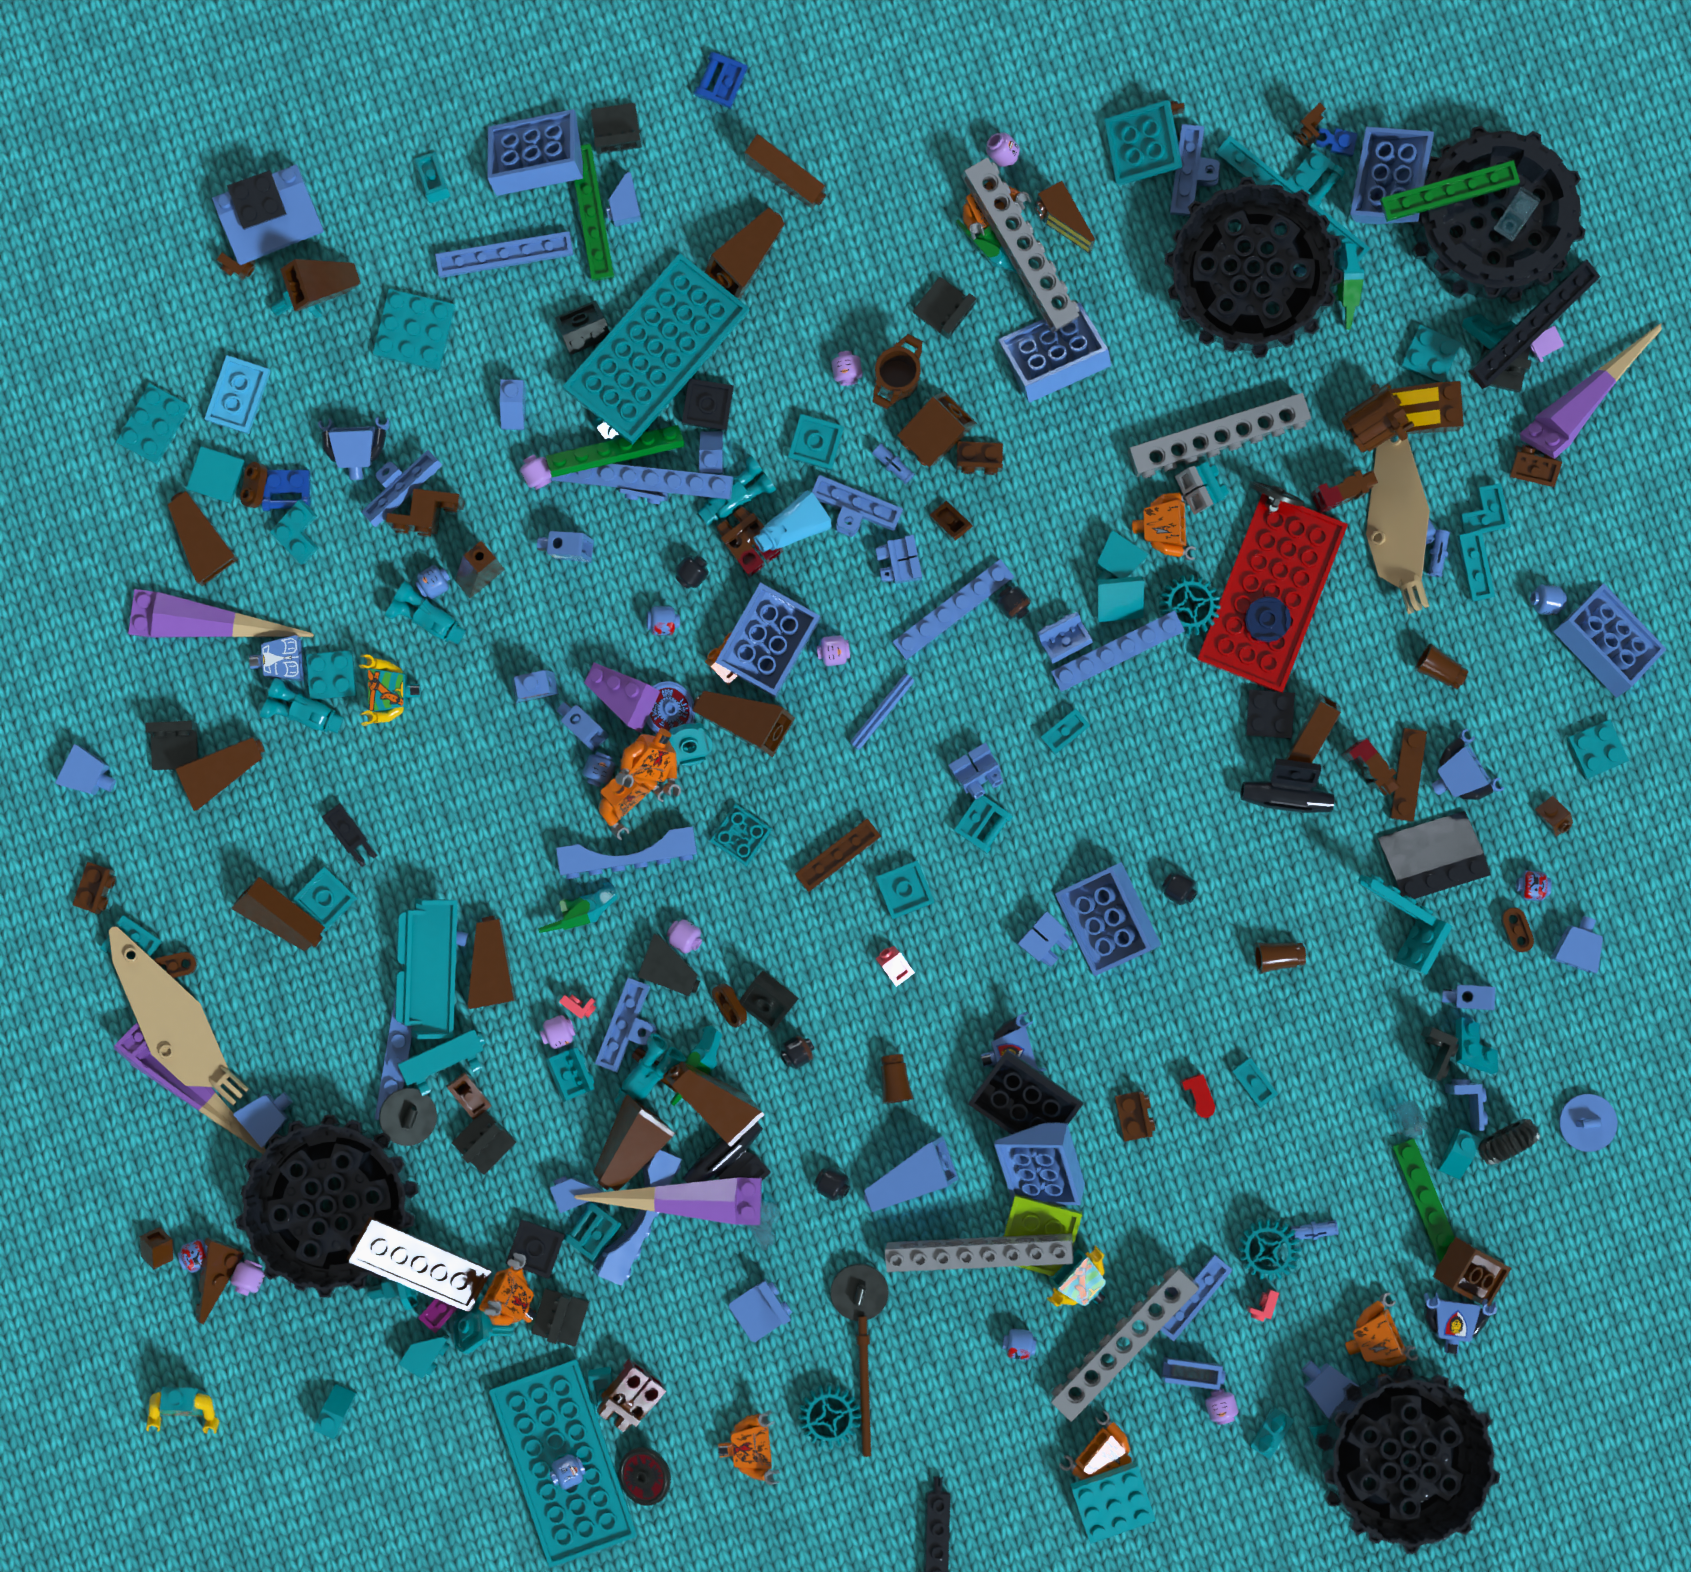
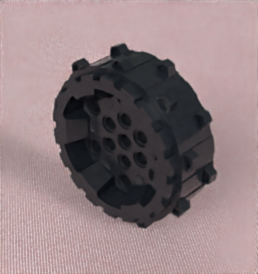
(1519, 264)
(1299, 299)
(275, 1186)
(1351, 1459)

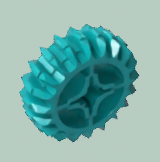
(1192, 616)
(1276, 1256)
(819, 1420)

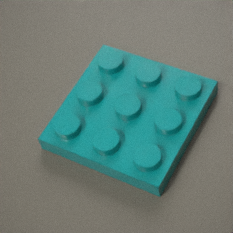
(1143, 143)
(414, 329)
(1113, 1502)

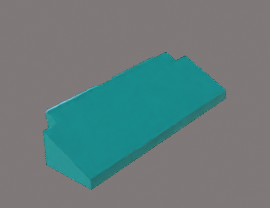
(429, 963)

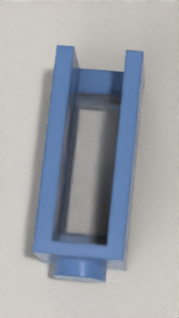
(1192, 1373)

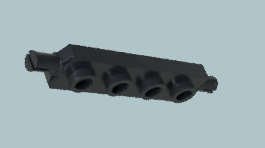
(937, 1528)

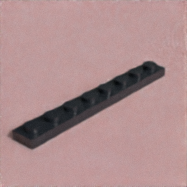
(1534, 324)

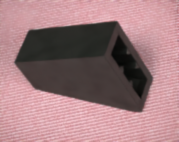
(667, 968)

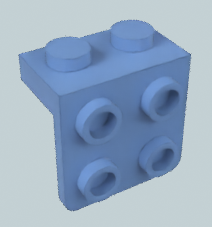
(1477, 1096)
(760, 1310)

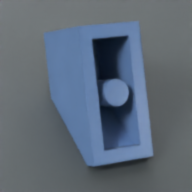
(624, 203)
(512, 404)
(711, 453)
(567, 1189)

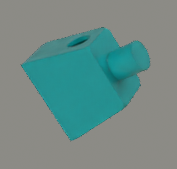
(1119, 558)

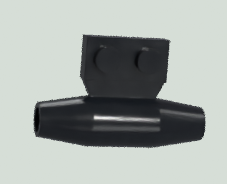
(1290, 789)
(729, 1162)

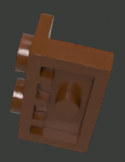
(1305, 131)
(979, 457)
(1535, 466)
(94, 888)
(1134, 1115)

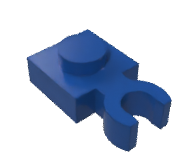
(1341, 142)

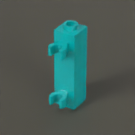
(442, 1056)

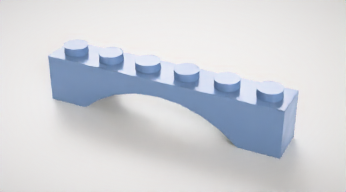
(675, 844)
(618, 1257)

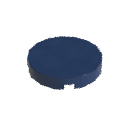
(1267, 619)

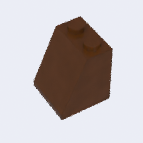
(936, 429)

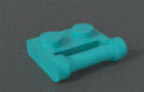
(1310, 172)
(976, 819)
(138, 934)
(598, 1233)

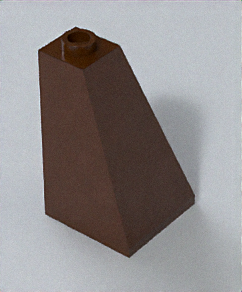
(744, 253)
(749, 720)
(719, 1104)
(630, 1144)

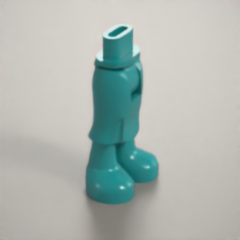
(720, 508)
(427, 616)
(303, 710)
(647, 1074)

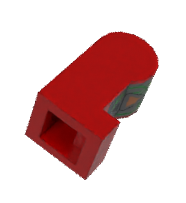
(1203, 1101)

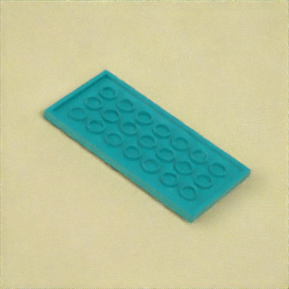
(656, 348)
(542, 1422)

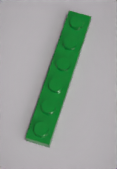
(1449, 191)
(593, 219)
(614, 451)
(1424, 1196)

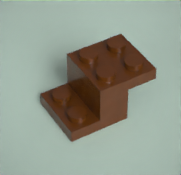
(425, 512)

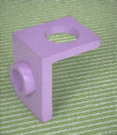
(1546, 343)

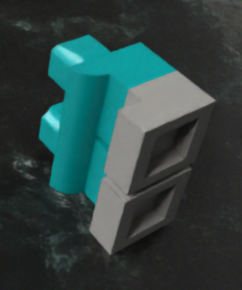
(1204, 487)

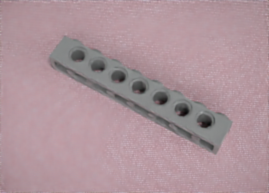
(1019, 257)
(1293, 405)
(979, 1252)
(1073, 1405)

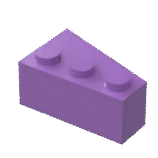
(623, 695)

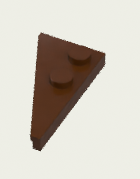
(216, 1272)

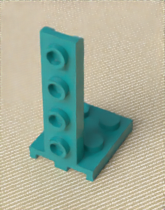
(1424, 937)

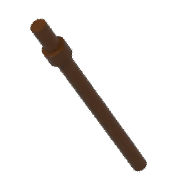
(863, 1341)

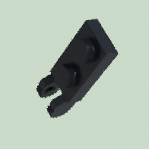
(348, 832)

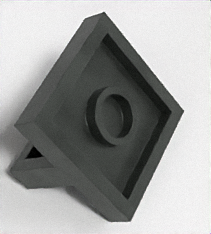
(583, 327)
(1512, 377)
(768, 1000)
(484, 1142)
(560, 1317)

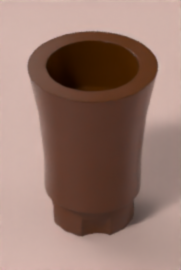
(1441, 667)
(1278, 956)
(895, 1080)

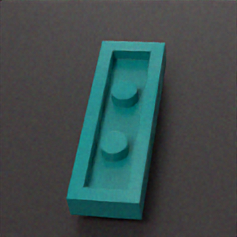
(1476, 565)

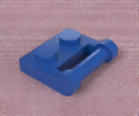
(727, 83)
(286, 483)

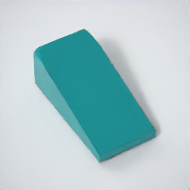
(432, 177)
(599, 1381)

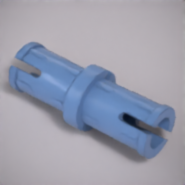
(881, 453)
(1438, 553)
(1315, 1230)

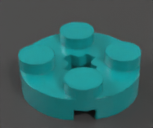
(691, 733)

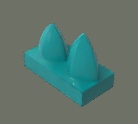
(1271, 1433)

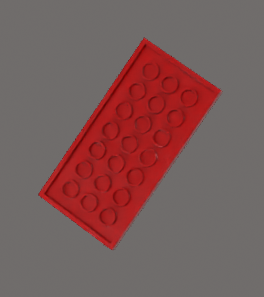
(1283, 558)

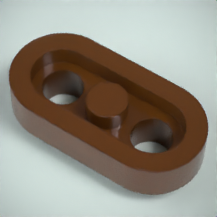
(253, 485)
(1518, 929)
(175, 964)
(729, 1005)

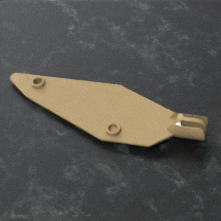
(1399, 522)
(171, 1020)

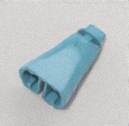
(797, 521)

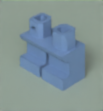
(900, 570)
(987, 769)
(1052, 932)

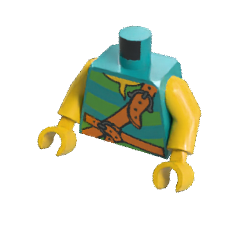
(386, 691)
(1080, 1280)
(181, 1402)

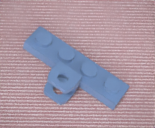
(1193, 170)
(399, 486)
(855, 506)
(625, 1025)
(1209, 1280)

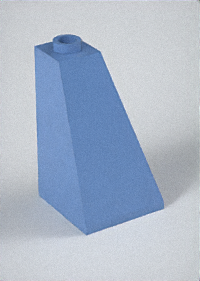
(918, 1175)

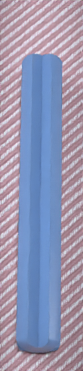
(882, 711)

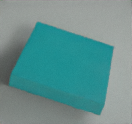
(215, 475)
(1120, 599)
(740, 835)

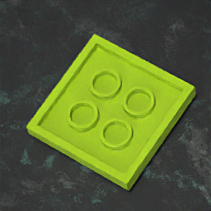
(1038, 1217)

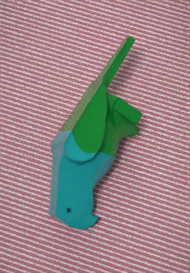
(990, 248)
(1351, 287)
(584, 909)
(703, 1054)

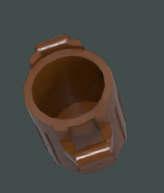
(897, 372)
(1377, 419)

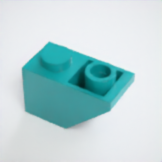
(421, 1355)

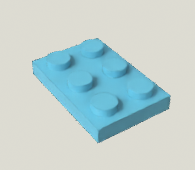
(237, 394)

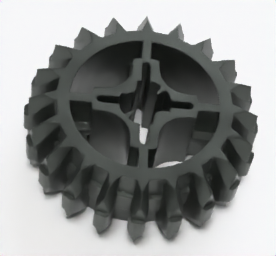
(1508, 1141)

